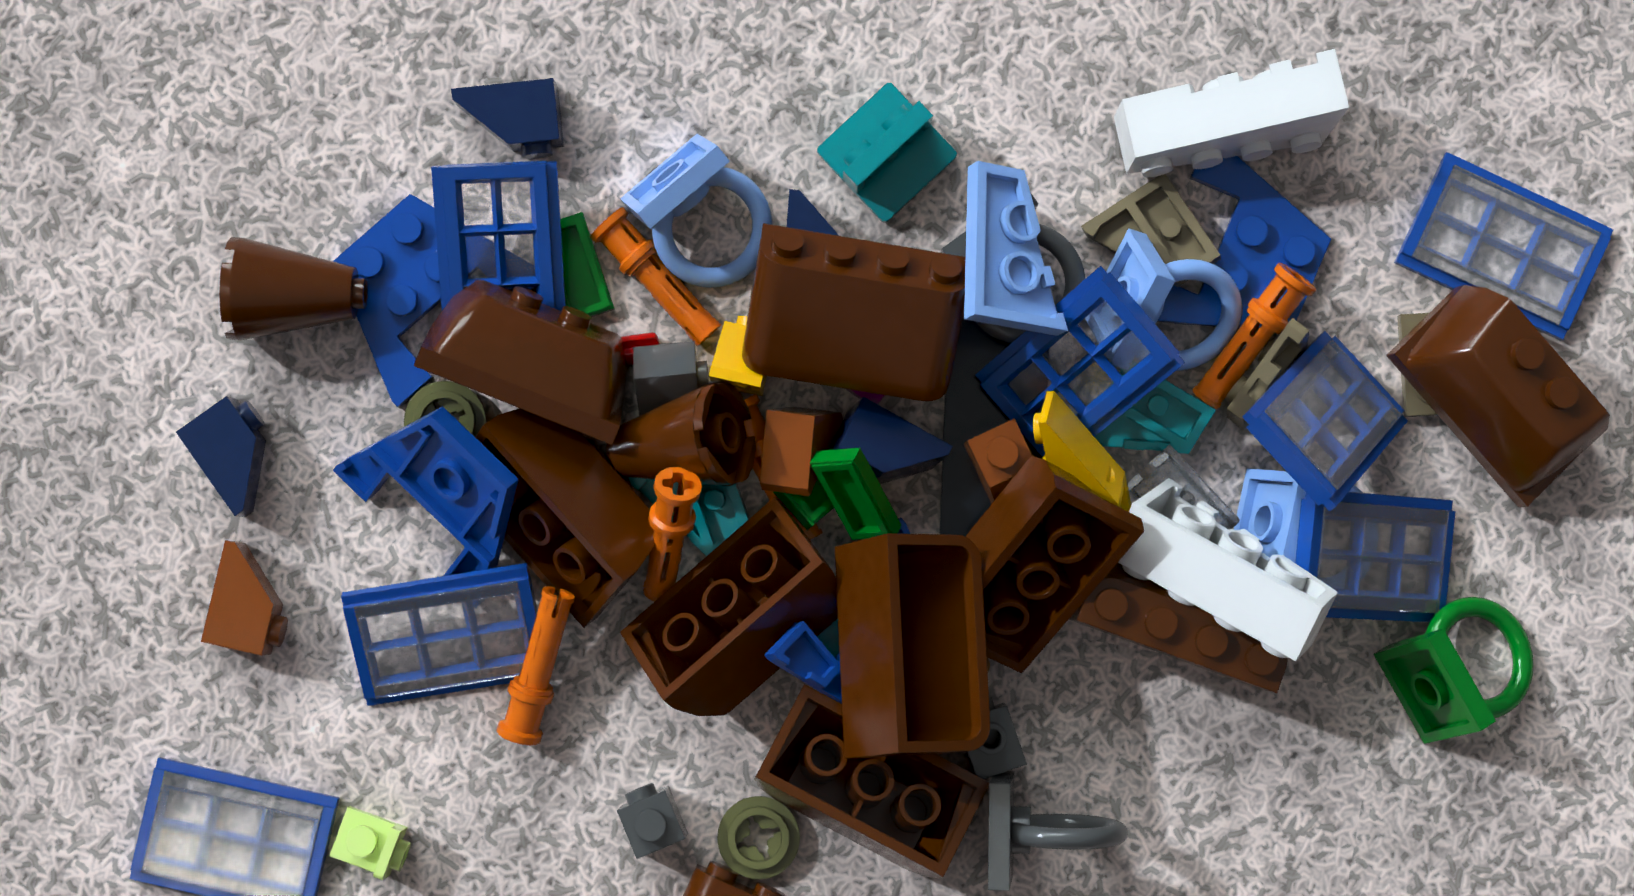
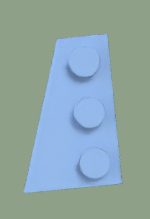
(1003, 258)

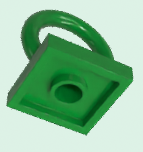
(1436, 683)

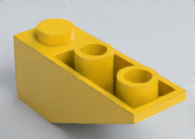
(1078, 452)

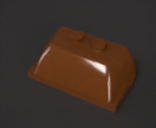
(530, 357)
(1500, 389)
(570, 510)
(1043, 556)
(716, 623)
(893, 805)

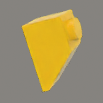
(728, 361)

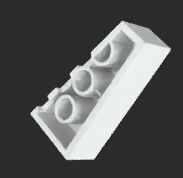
(1232, 117)
(1226, 573)

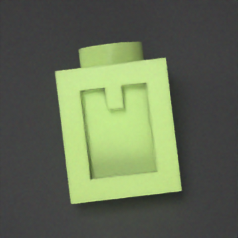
(371, 843)

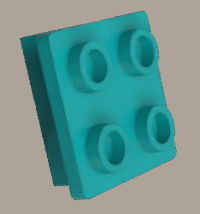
(887, 151)

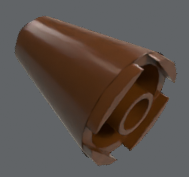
(284, 290)
(691, 432)

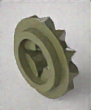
(453, 398)
(748, 859)

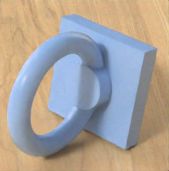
(680, 186)
(1149, 281)
(1271, 510)

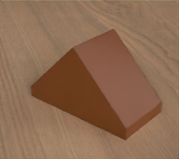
(789, 445)

